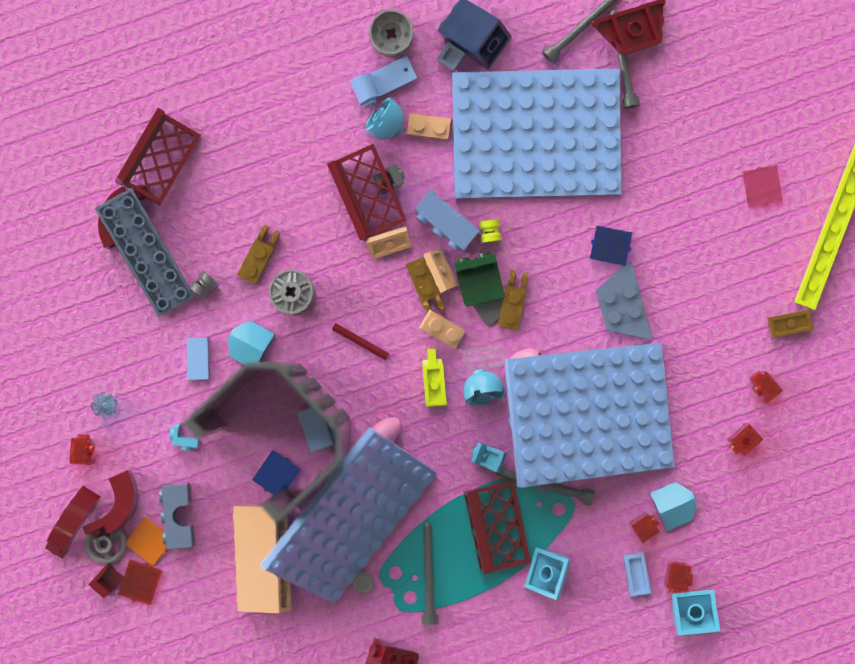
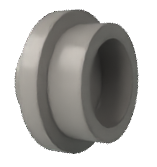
(363, 582)

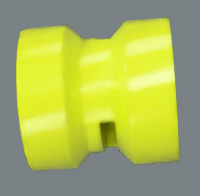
(490, 226)

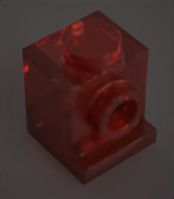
(765, 386)
(82, 450)

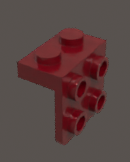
(383, 653)

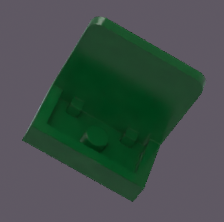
(479, 279)

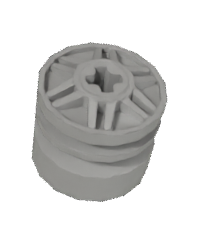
(389, 21)
(304, 292)

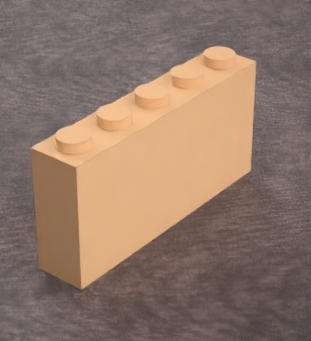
(254, 539)

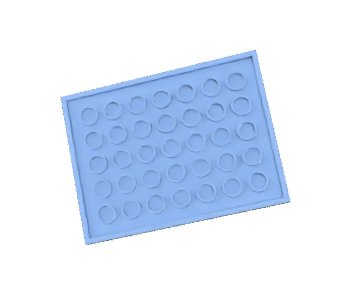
(537, 133)
(589, 414)
(349, 517)

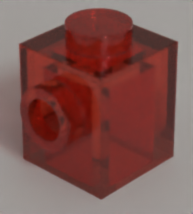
(744, 440)
(645, 526)
(678, 576)

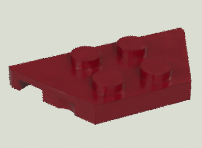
(633, 28)

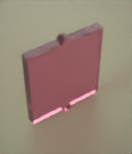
(762, 186)

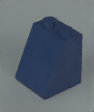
(475, 32)

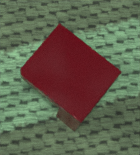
(106, 581)

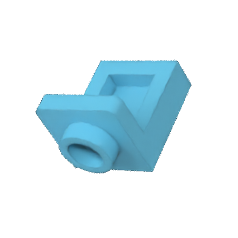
(187, 443)
(488, 457)

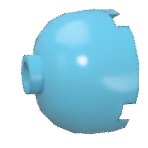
(386, 121)
(483, 387)

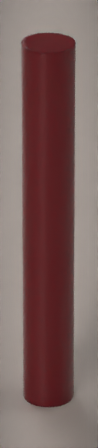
(360, 341)

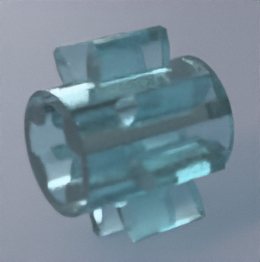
(104, 405)

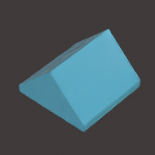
(547, 573)
(695, 613)

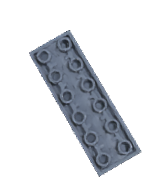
(145, 252)

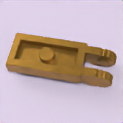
(258, 256)
(424, 283)
(513, 303)

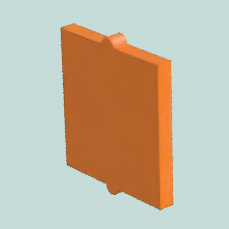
(147, 541)

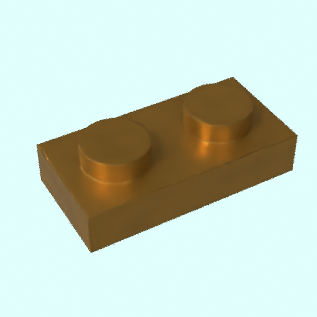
(790, 323)

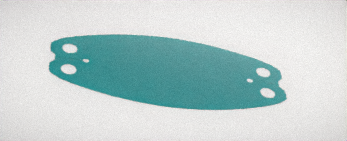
(453, 548)

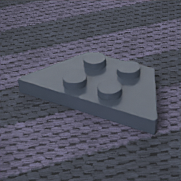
(622, 304)

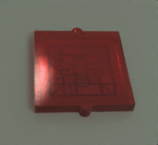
(140, 582)

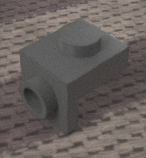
(395, 175)

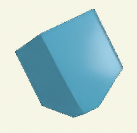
(249, 342)
(674, 504)

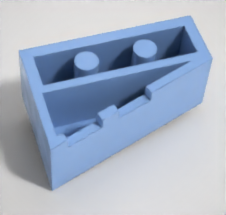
(445, 221)

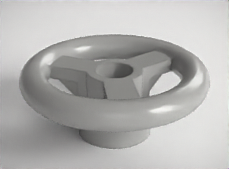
(106, 550)

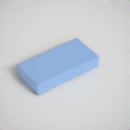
(197, 358)
(637, 574)

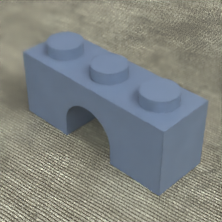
(176, 534)

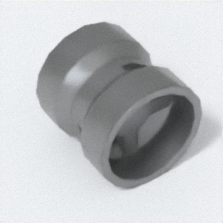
(206, 281)

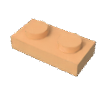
(428, 126)
(388, 242)
(440, 270)
(442, 329)

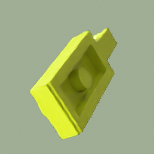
(434, 380)

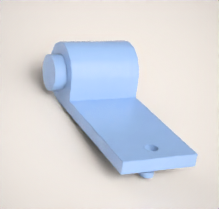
(382, 81)

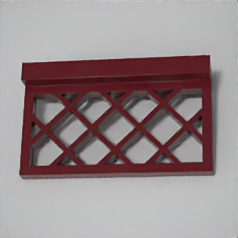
(141, 148)
(353, 204)
(480, 533)

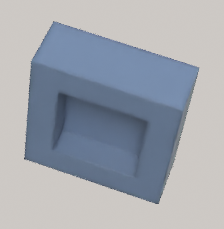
(451, 56)

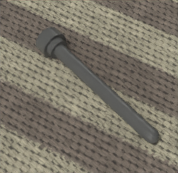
(552, 52)
(630, 99)
(585, 496)
(430, 616)

